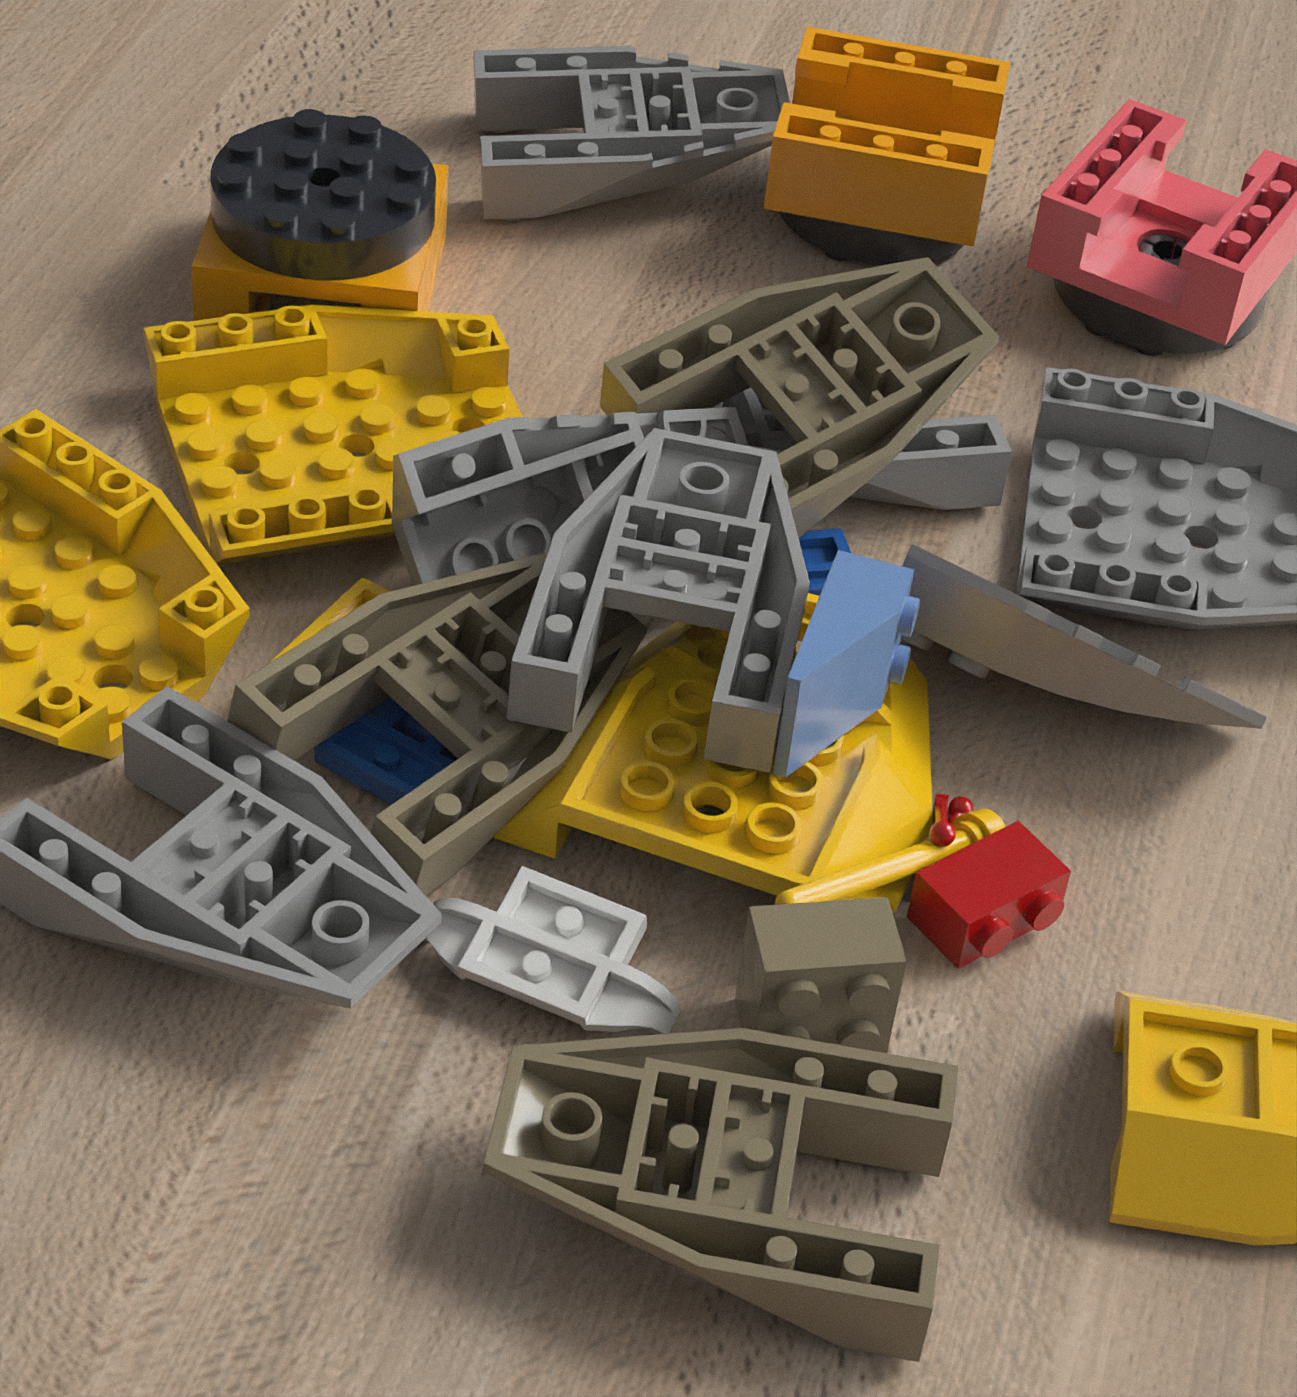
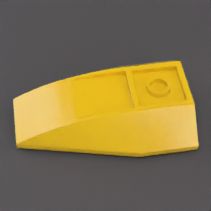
(1206, 1121)

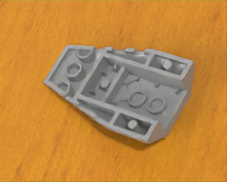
(516, 481)
(1030, 643)

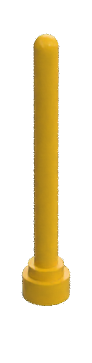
(894, 866)

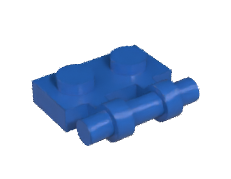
(384, 752)

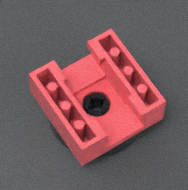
(1157, 252)

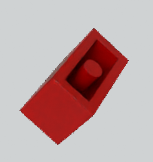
(988, 894)

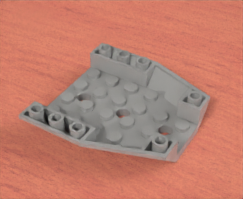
(1149, 479)

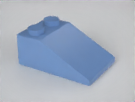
(846, 656)

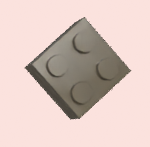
(822, 972)

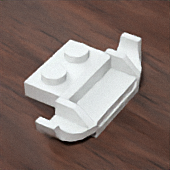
(556, 953)

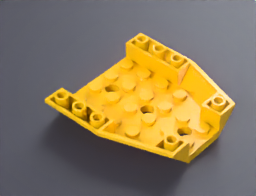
(297, 397)
(111, 584)
(646, 776)

